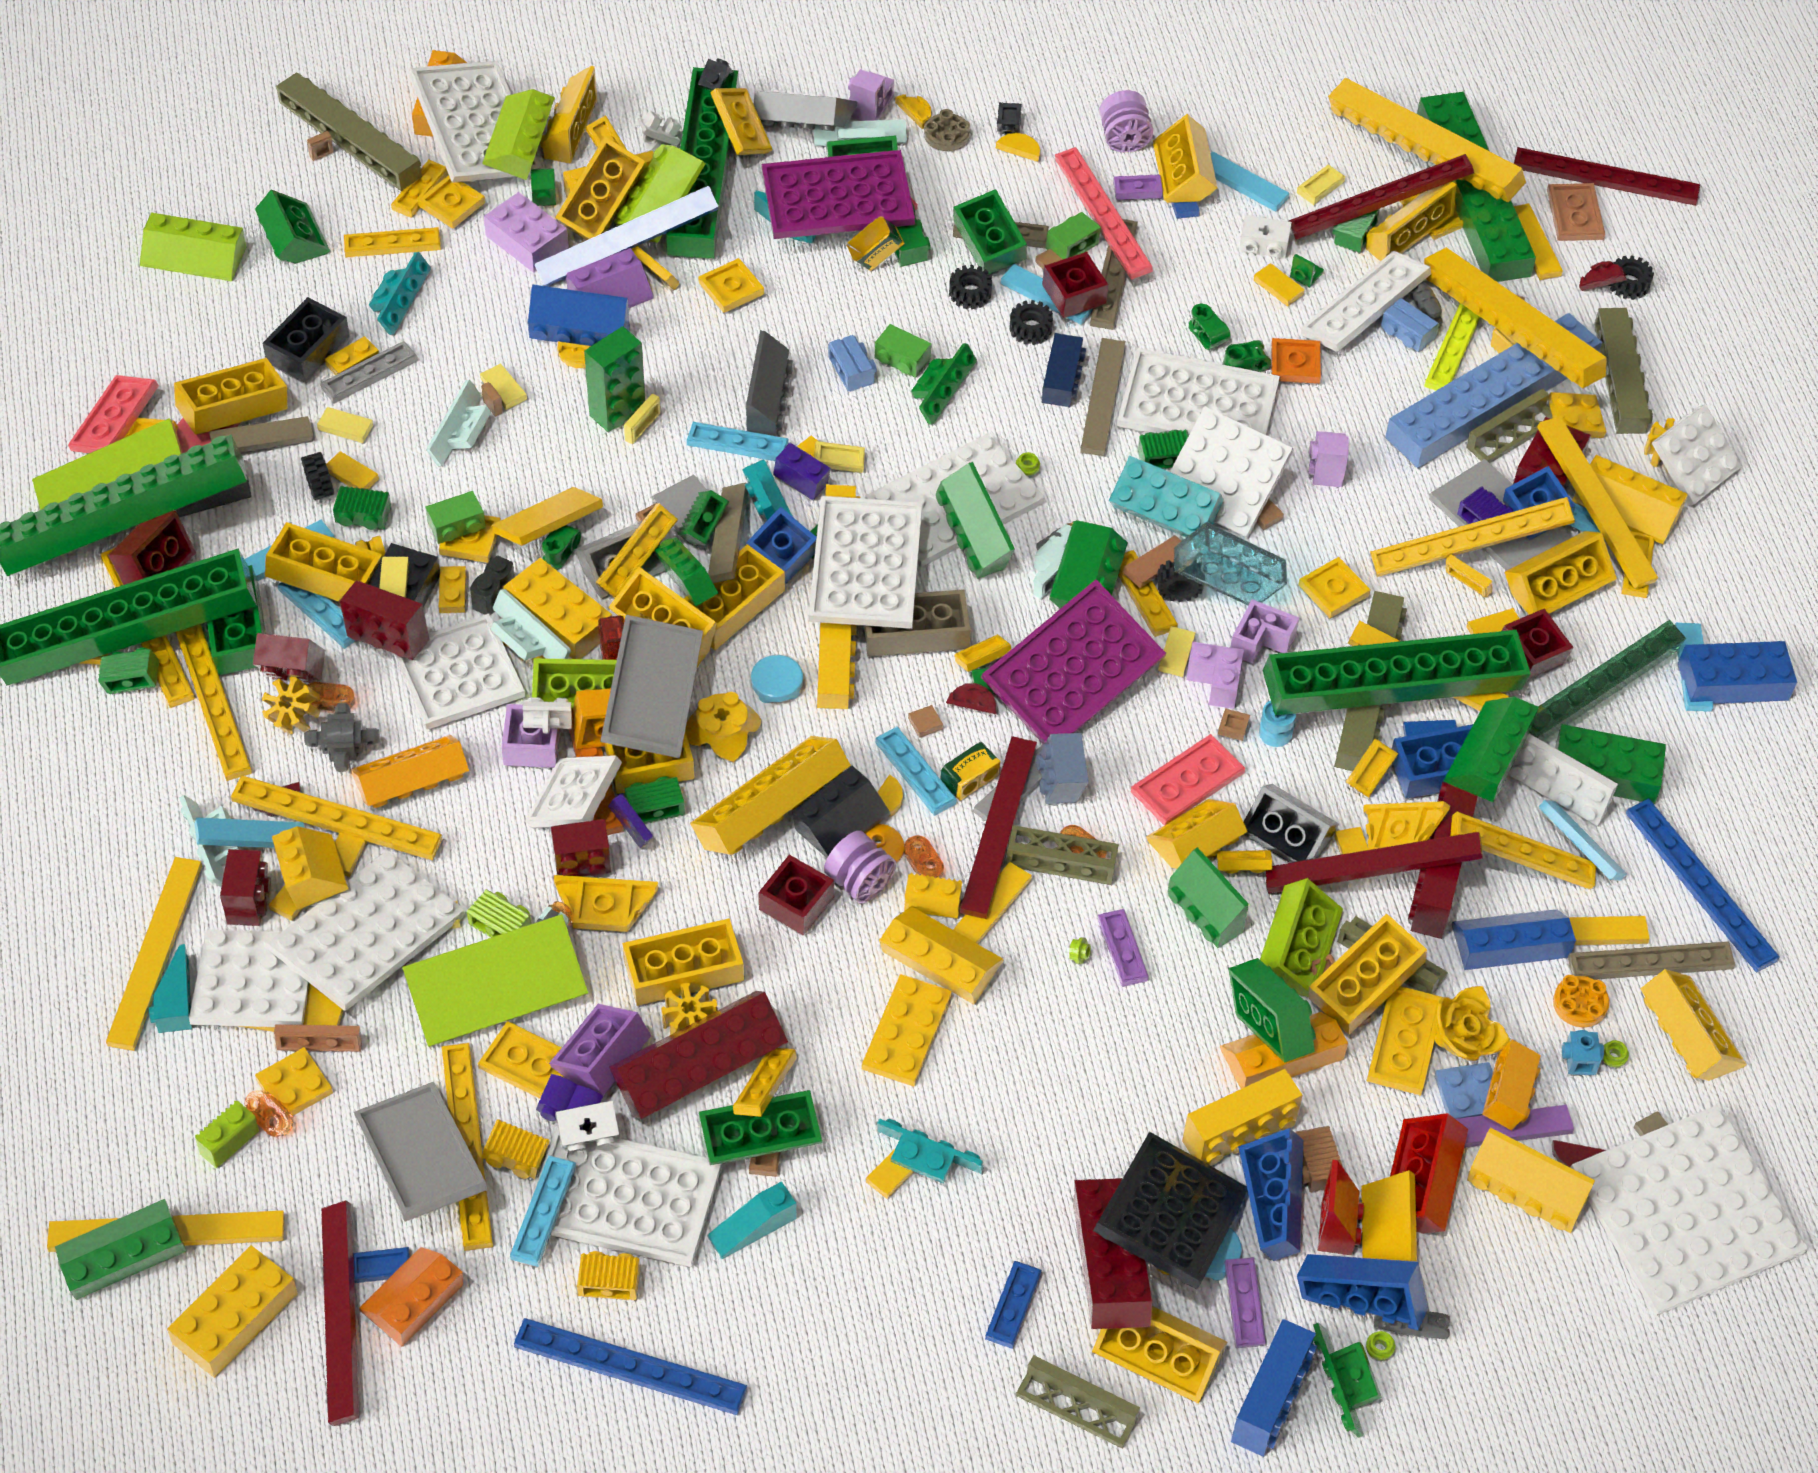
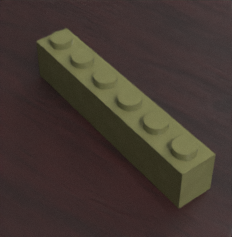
(1623, 372)

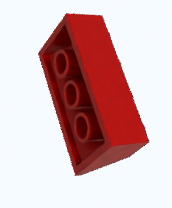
(1433, 1152)

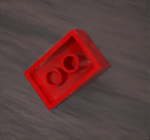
(1339, 1213)

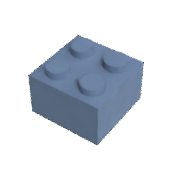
(1062, 768)

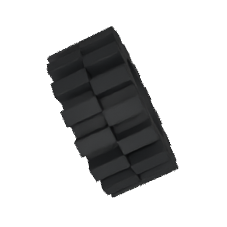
(1633, 287)
(970, 297)
(1031, 332)
(317, 476)
(1176, 585)

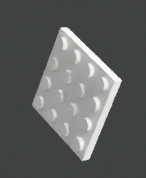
(1234, 463)
(460, 673)
(246, 983)

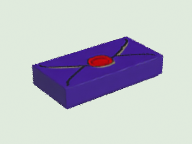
(630, 820)

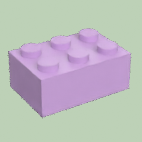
(525, 231)

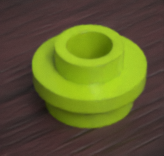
(1028, 463)
(1079, 950)
(1617, 1048)
(1383, 1338)

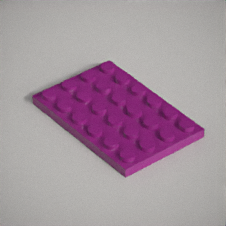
(836, 193)
(1073, 664)

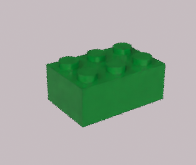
(990, 232)

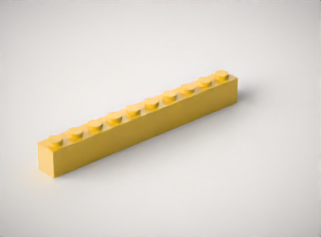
(1425, 138)
(1516, 318)
(836, 646)

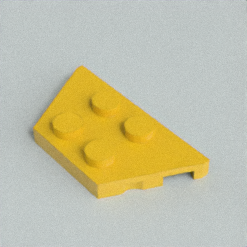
(1402, 822)
(604, 901)

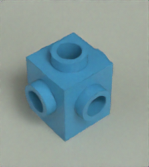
(1583, 1052)

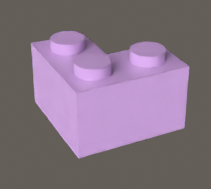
(872, 94)
(1329, 458)
(1264, 627)
(1217, 667)

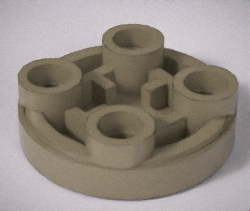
(947, 131)

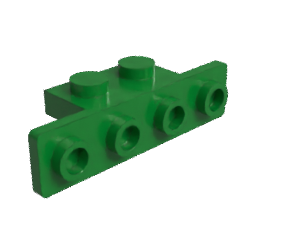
(941, 382)
(1351, 1377)

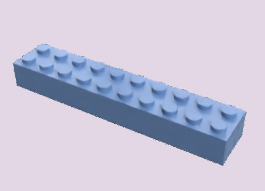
(1475, 398)

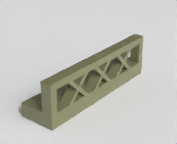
(1506, 425)
(1061, 859)
(1425, 979)
(1082, 1392)

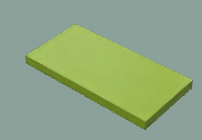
(108, 463)
(495, 980)

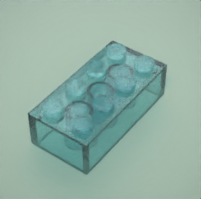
(1230, 564)

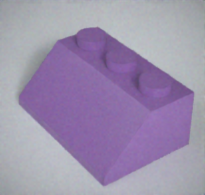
(614, 276)
(599, 1042)

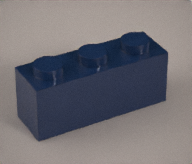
(1063, 370)

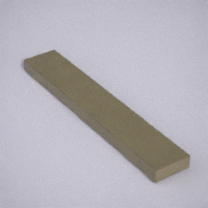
(1113, 272)
(1102, 397)
(728, 534)
(1652, 960)

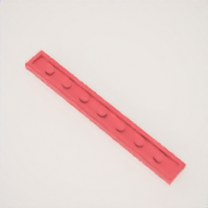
(1103, 213)

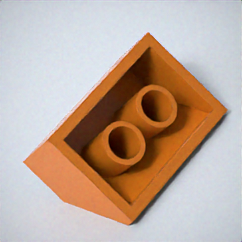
(413, 1294)

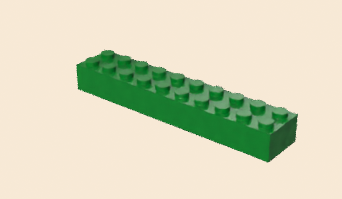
(707, 140)
(1488, 222)
(120, 504)
(125, 616)
(1395, 672)

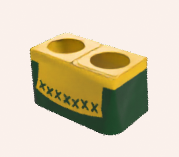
(867, 242)
(970, 771)

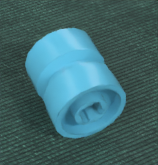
(1276, 730)

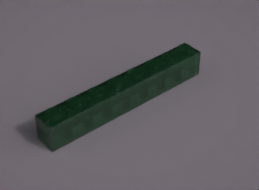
(1607, 679)

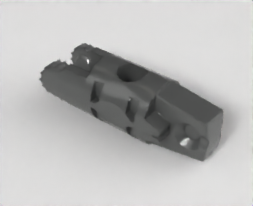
(1427, 302)
(1433, 1326)

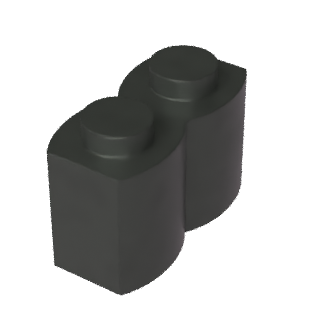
(487, 585)

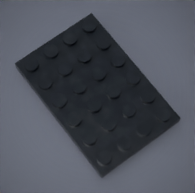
(1172, 1210)

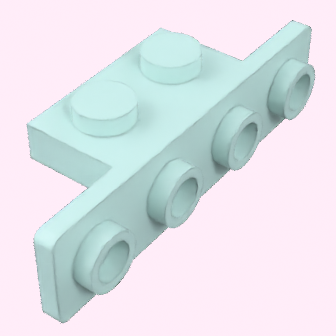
(862, 129)
(460, 424)
(524, 631)
(211, 855)

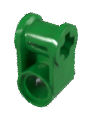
(1208, 326)
(1247, 356)
(560, 545)

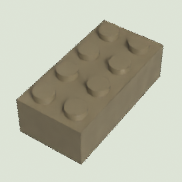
(937, 625)

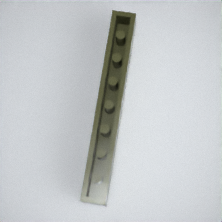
(349, 131)
(1360, 722)

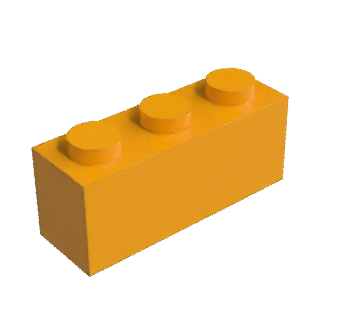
(1512, 1085)

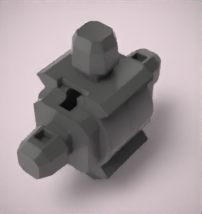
(342, 737)

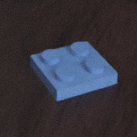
(1464, 1089)

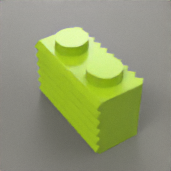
(496, 915)
(226, 1134)

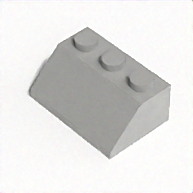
(600, 553)

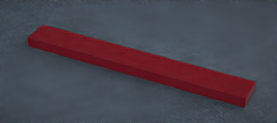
(1607, 176)
(1381, 196)
(998, 828)
(1377, 861)
(340, 1313)

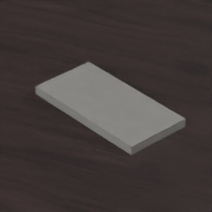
(1483, 474)
(652, 686)
(419, 1151)

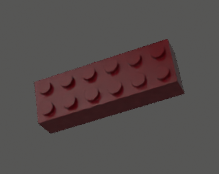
(1438, 884)
(698, 1054)
(1113, 1277)

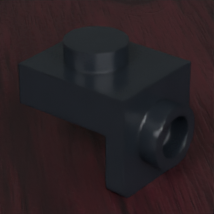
(715, 74)
(1009, 118)

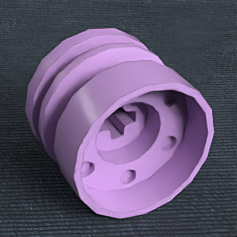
(1126, 121)
(860, 866)

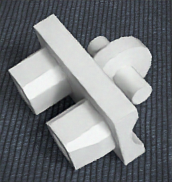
(654, 134)
(547, 714)

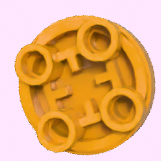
(1581, 1001)

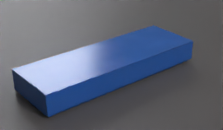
(1013, 1304)

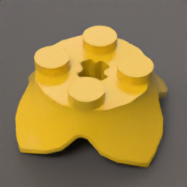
(725, 737)
(1465, 1025)

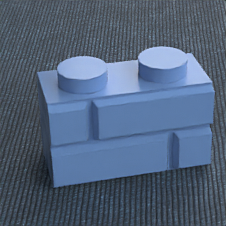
(1409, 325)
(851, 362)

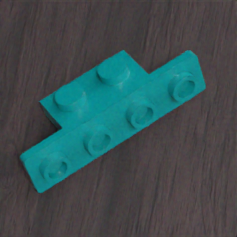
(398, 292)
(764, 488)
(925, 1155)

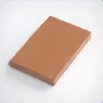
(1575, 212)

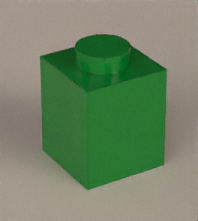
(543, 187)

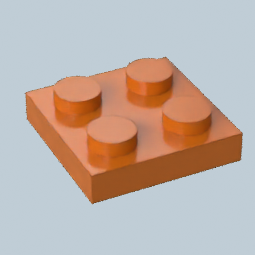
(1296, 360)

